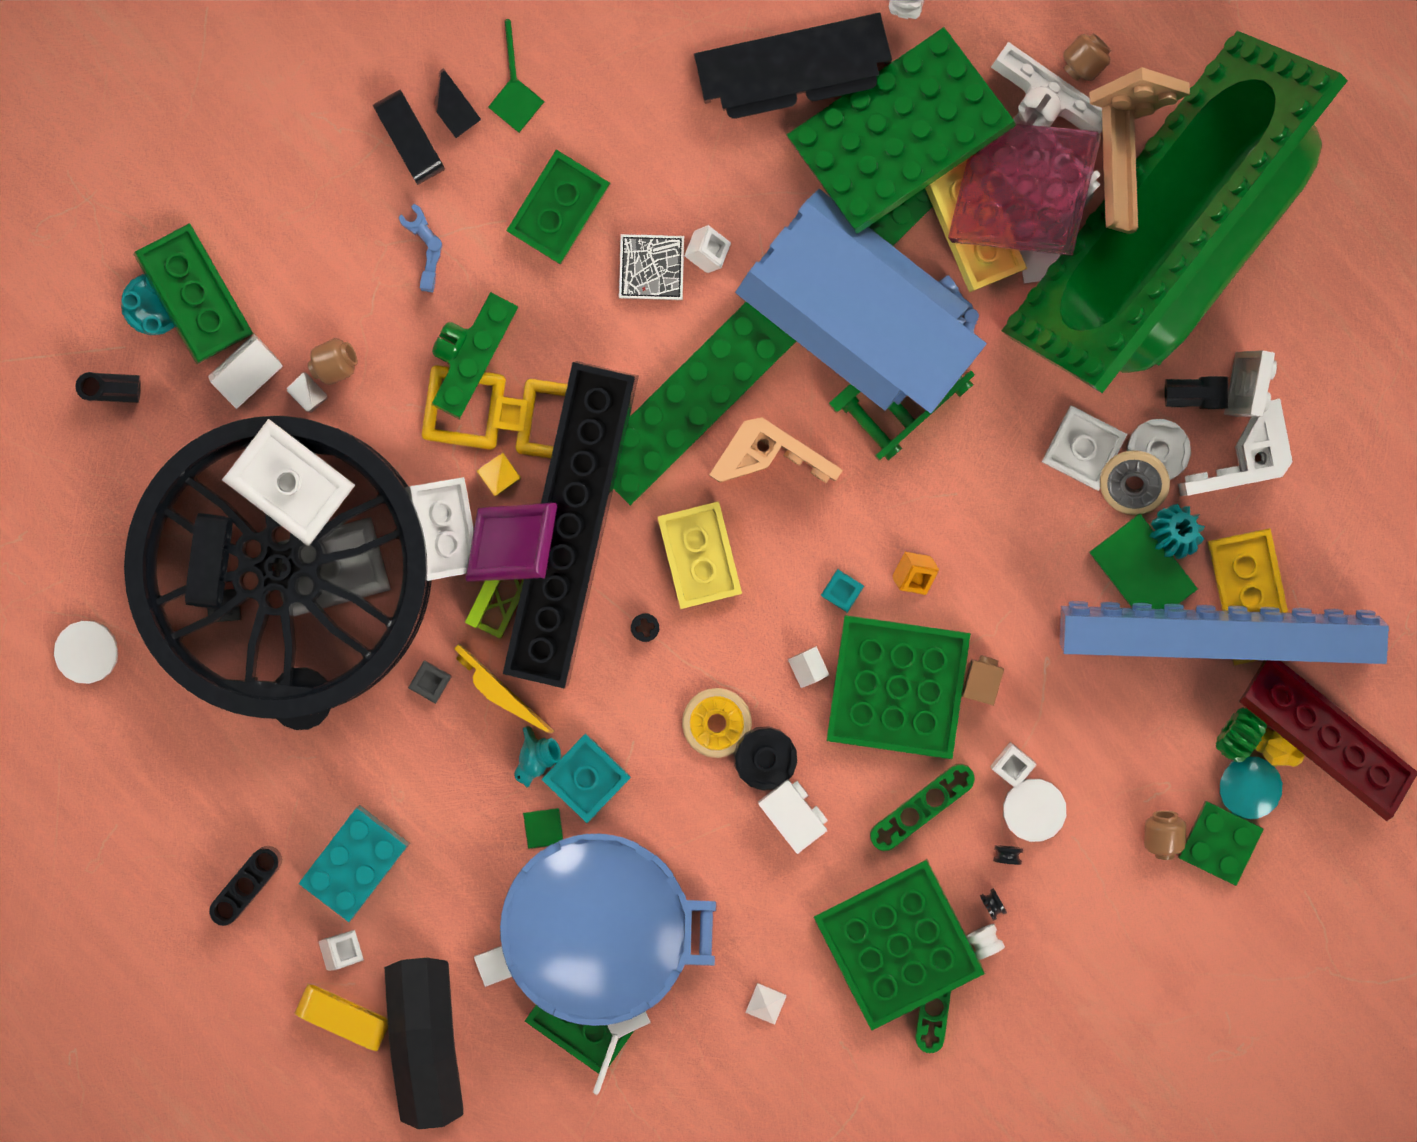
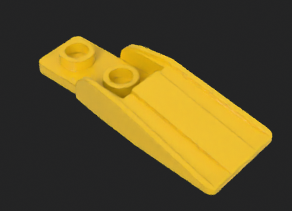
(497, 691)

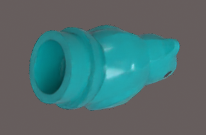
(535, 757)

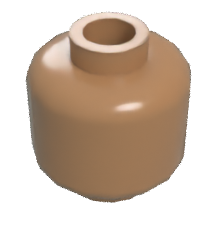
(1086, 57)
(332, 361)
(1165, 834)

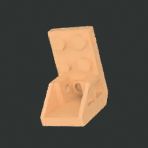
(745, 458)

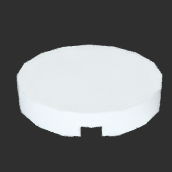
(1165, 442)
(86, 652)
(1034, 810)

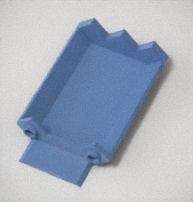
(862, 308)

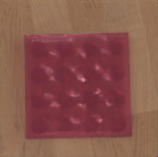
(1026, 190)

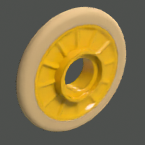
(696, 722)

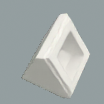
(808, 667)

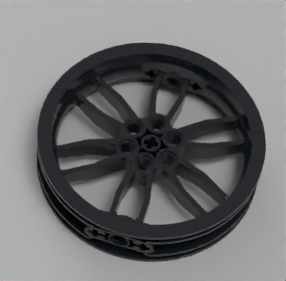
(253, 696)

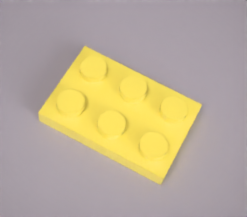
(699, 555)

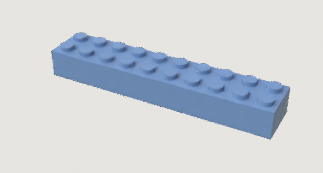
(1223, 633)

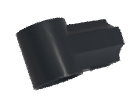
(112, 387)
(1204, 392)

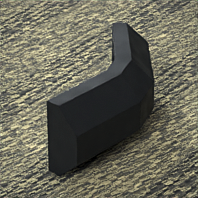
(423, 1042)

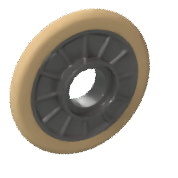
(1130, 500)

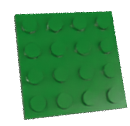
(898, 687)
(899, 944)

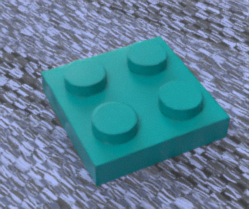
(586, 778)

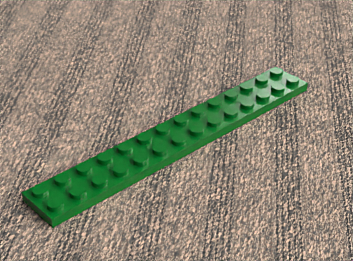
(717, 378)

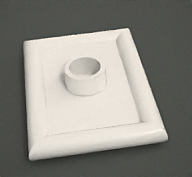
(288, 482)
(359, 574)

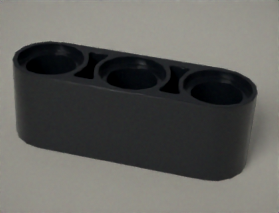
(408, 137)
(208, 561)
(232, 893)

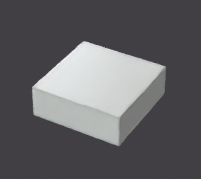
(492, 966)

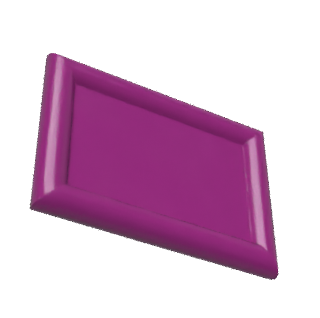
(511, 542)

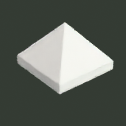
(766, 1003)

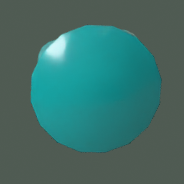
(143, 308)
(1251, 788)

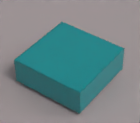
(842, 590)

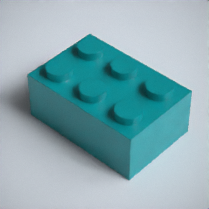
(354, 863)

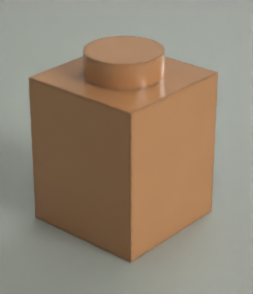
(983, 680)

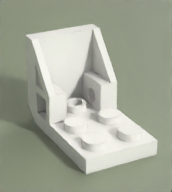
(1263, 436)

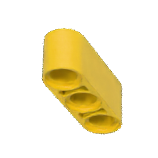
(342, 1017)

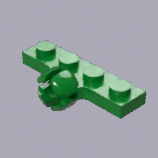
(470, 353)

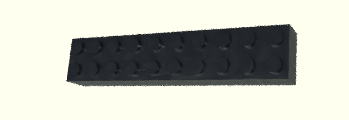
(582, 487)

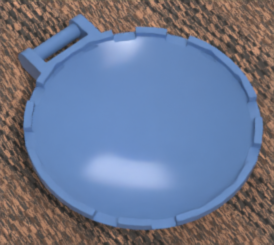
(599, 929)

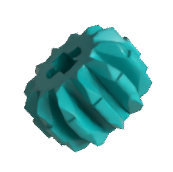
(1177, 531)

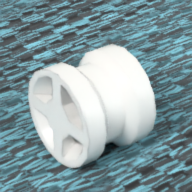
(985, 941)

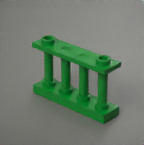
(849, 403)

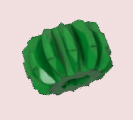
(1240, 735)

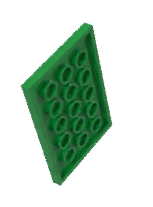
(903, 133)

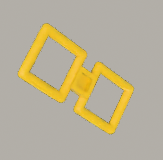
(503, 414)

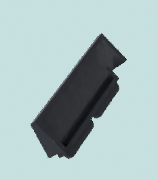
(813, 61)

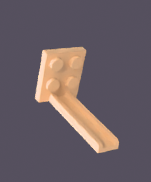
(1121, 102)

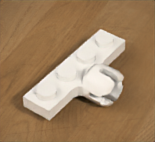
(1046, 92)

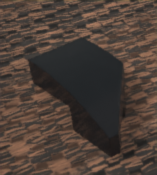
(453, 106)

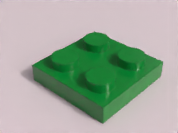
(1221, 843)

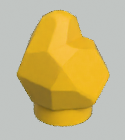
(1279, 750)

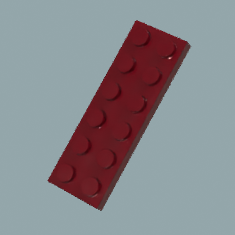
(1329, 737)

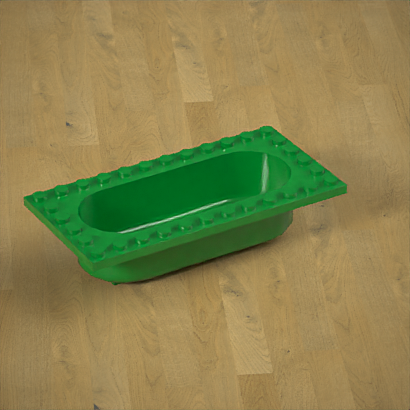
(1204, 203)

